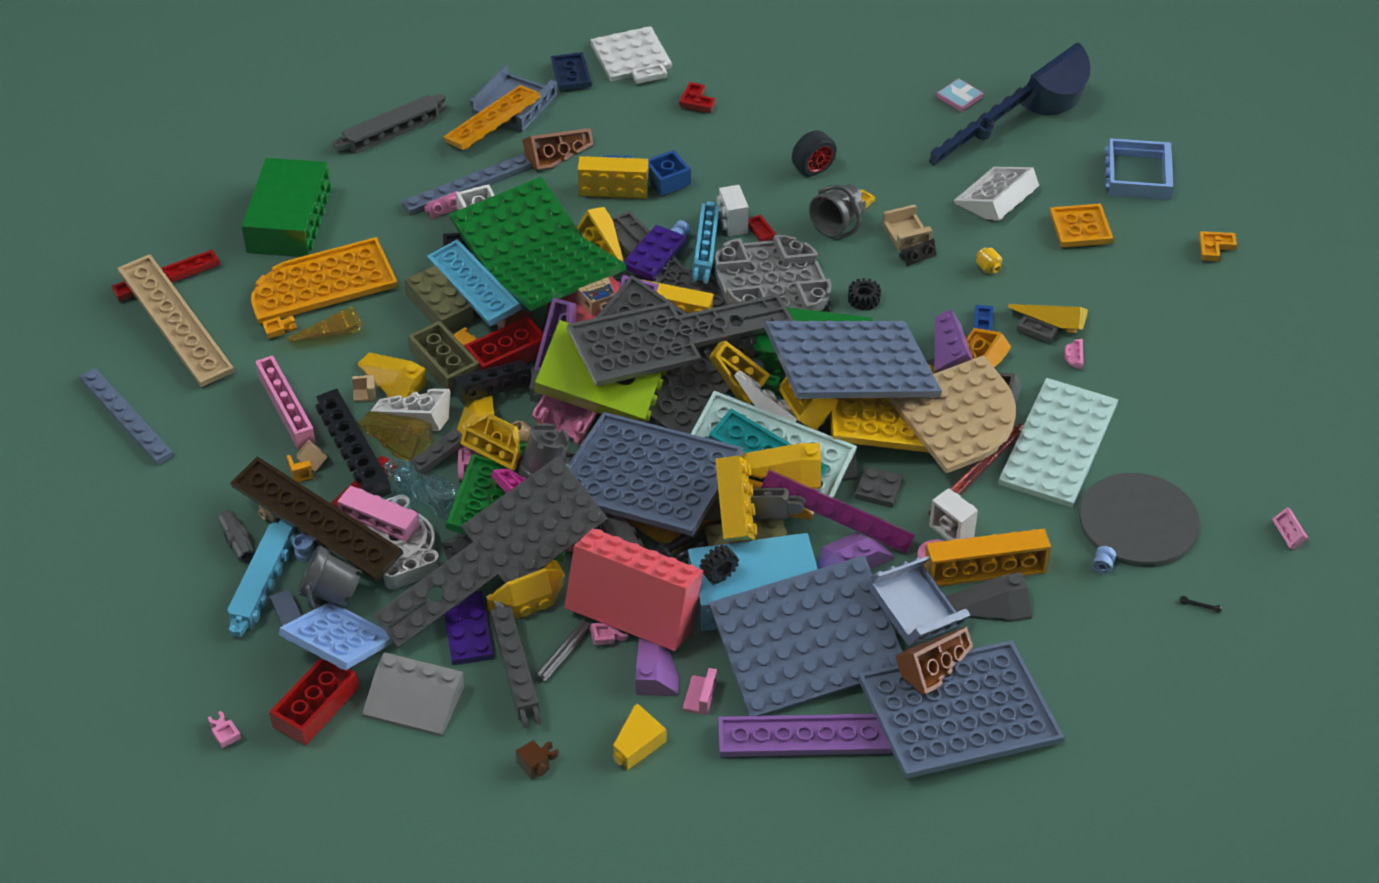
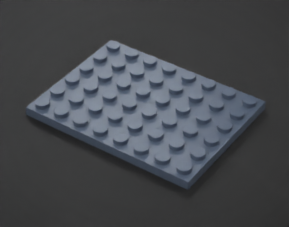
(851, 359)
(650, 472)
(804, 636)
(976, 715)

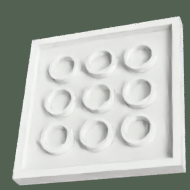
(629, 51)

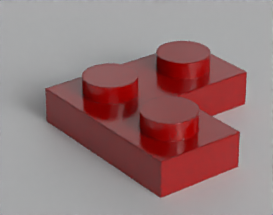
(694, 99)

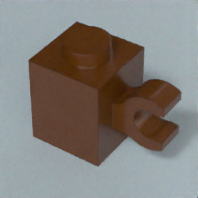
(535, 760)

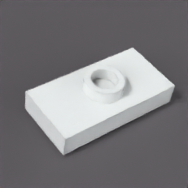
(649, 73)

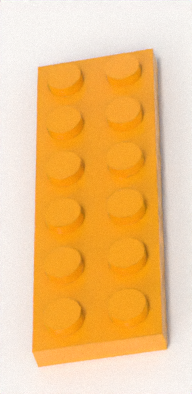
(491, 117)

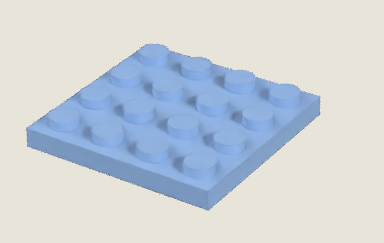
(336, 635)

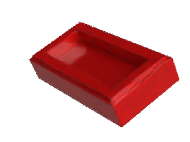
(761, 228)

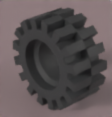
(864, 301)
(719, 564)

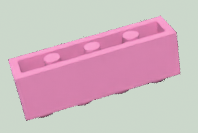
(379, 513)

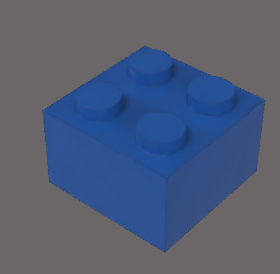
(668, 172)

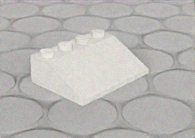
(998, 191)

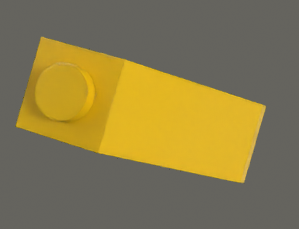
(638, 738)

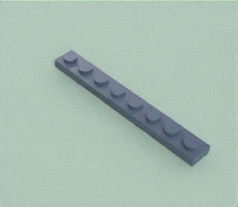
(480, 178)
(126, 416)

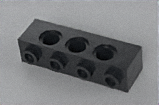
(492, 381)

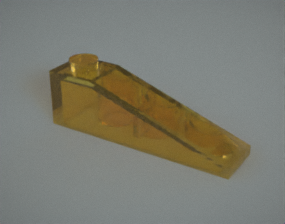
(339, 323)
(399, 433)

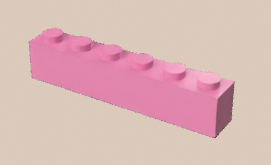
(285, 401)

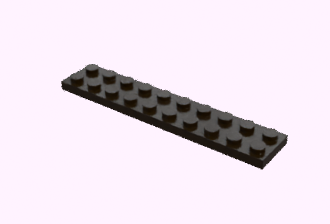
(317, 518)

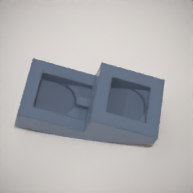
(285, 607)

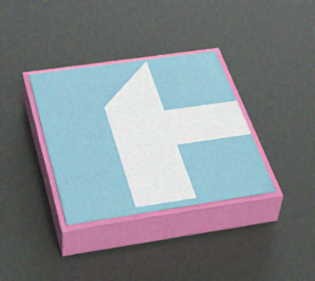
(959, 95)

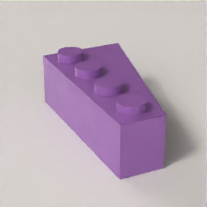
(558, 311)
(950, 342)

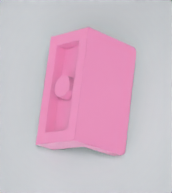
(700, 693)

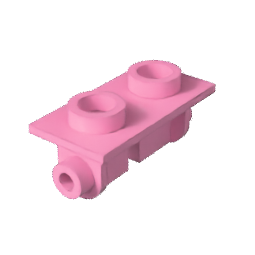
(441, 205)

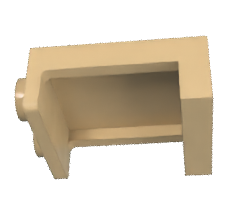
(905, 227)

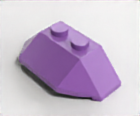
(853, 547)

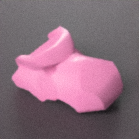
(565, 416)

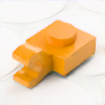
(276, 326)

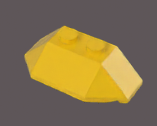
(494, 440)
(529, 593)

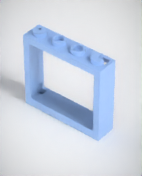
(1139, 149)

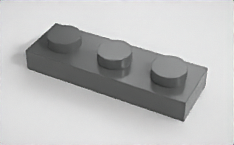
(437, 452)

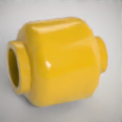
(988, 260)

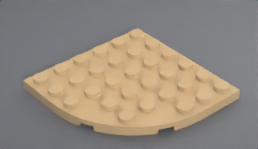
(968, 417)

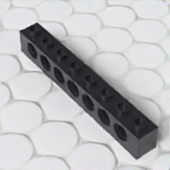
(352, 443)

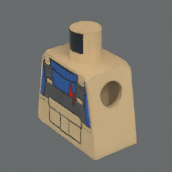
(595, 295)

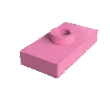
(1290, 528)

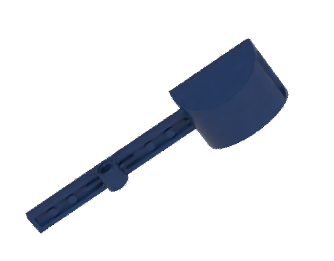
(1049, 92)

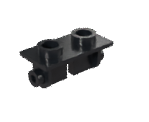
(918, 252)
(747, 344)

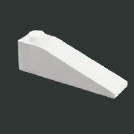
(763, 398)
(429, 407)

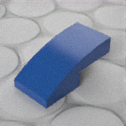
(983, 317)

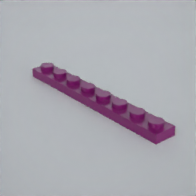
(842, 512)

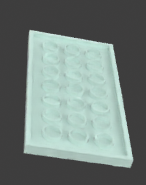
(1058, 442)
(834, 452)

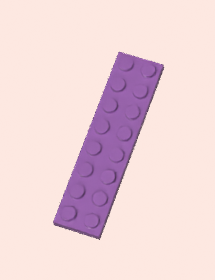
(801, 735)

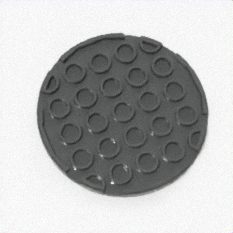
(1139, 518)

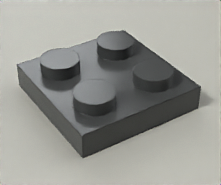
(879, 487)

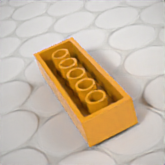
(988, 557)

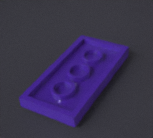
(654, 252)
(469, 631)

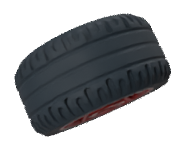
(814, 153)

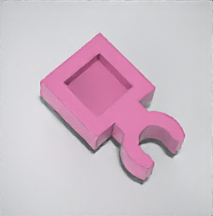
(606, 634)
(224, 731)

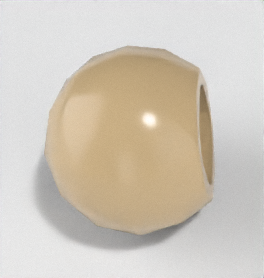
(524, 430)

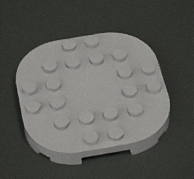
(772, 268)

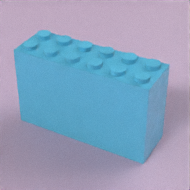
(759, 565)

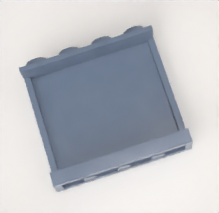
(505, 82)
(914, 601)

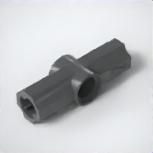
(236, 536)

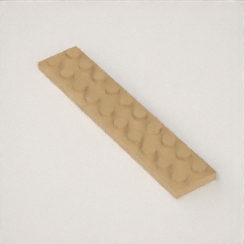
(176, 320)

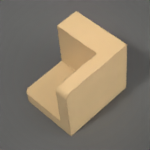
(364, 388)
(312, 453)

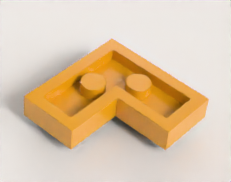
(1212, 242)

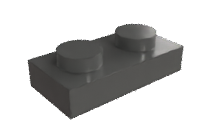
(1037, 328)

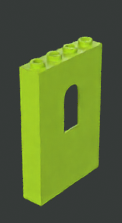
(568, 380)

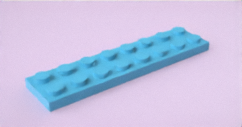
(474, 283)

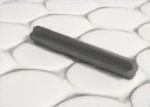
(563, 651)

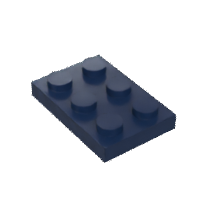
(571, 71)

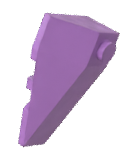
(655, 670)

